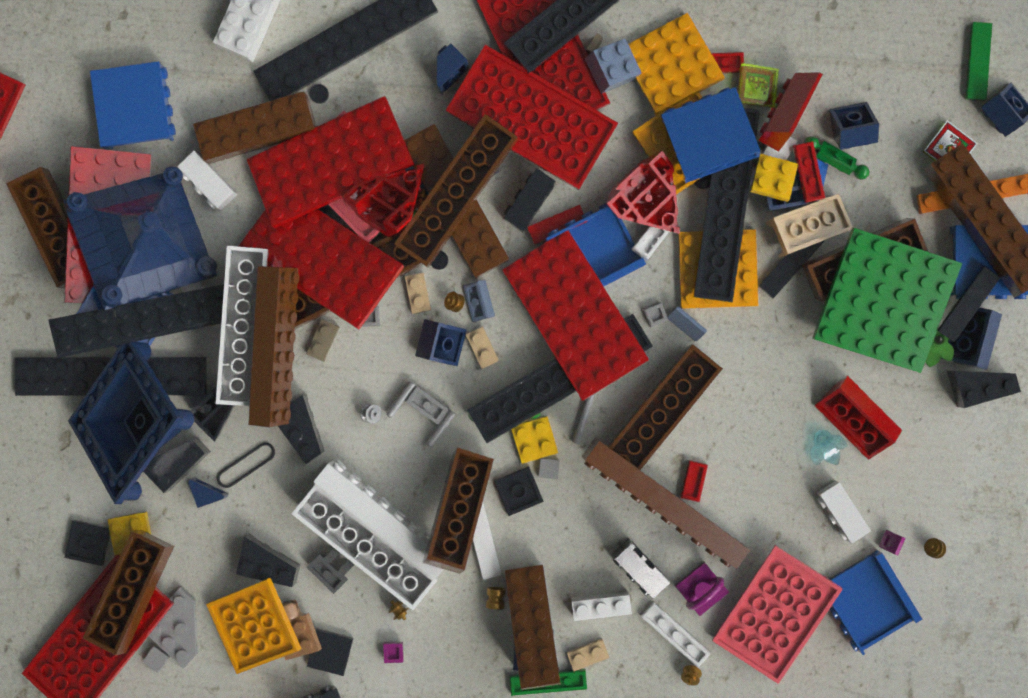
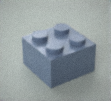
(613, 65)

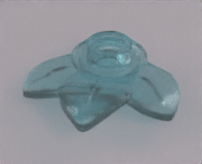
(829, 449)

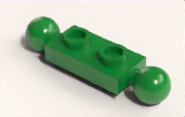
(838, 159)

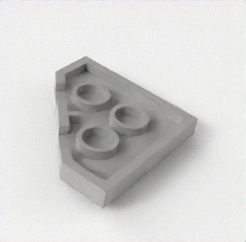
(178, 629)

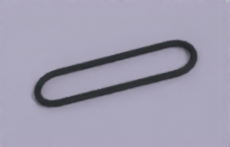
(251, 471)

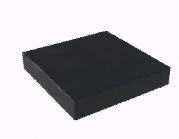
(518, 491)
(87, 543)
(334, 653)

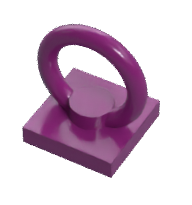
(702, 589)

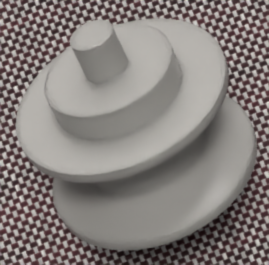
(370, 413)

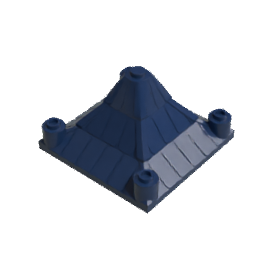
(139, 238)
(126, 421)

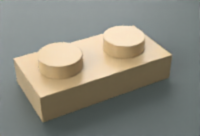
(417, 293)
(482, 347)
(588, 654)

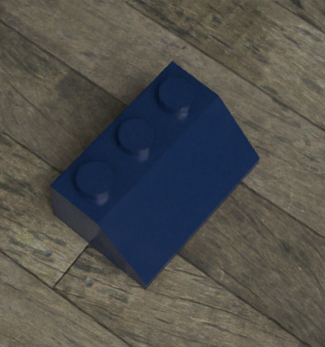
(977, 339)

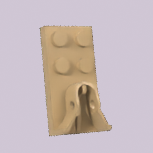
(810, 224)

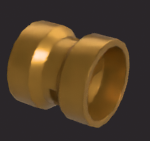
(495, 598)

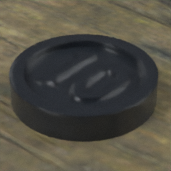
(319, 94)
(703, 183)
(440, 261)

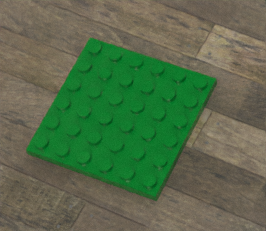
(886, 300)

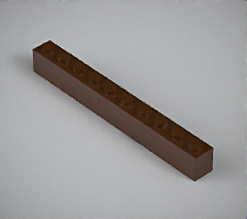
(664, 502)

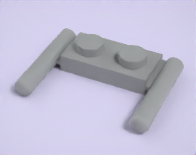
(427, 406)

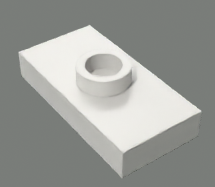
(649, 242)

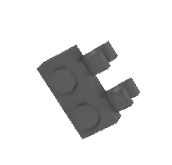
(327, 572)

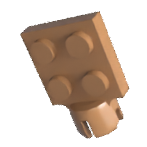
(303, 630)

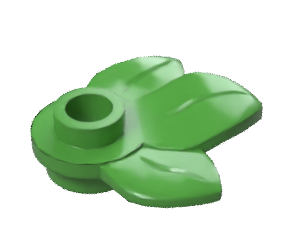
(939, 350)

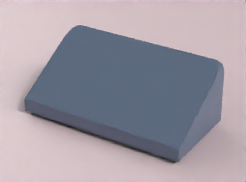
(478, 300)
(687, 324)

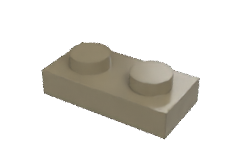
(323, 340)

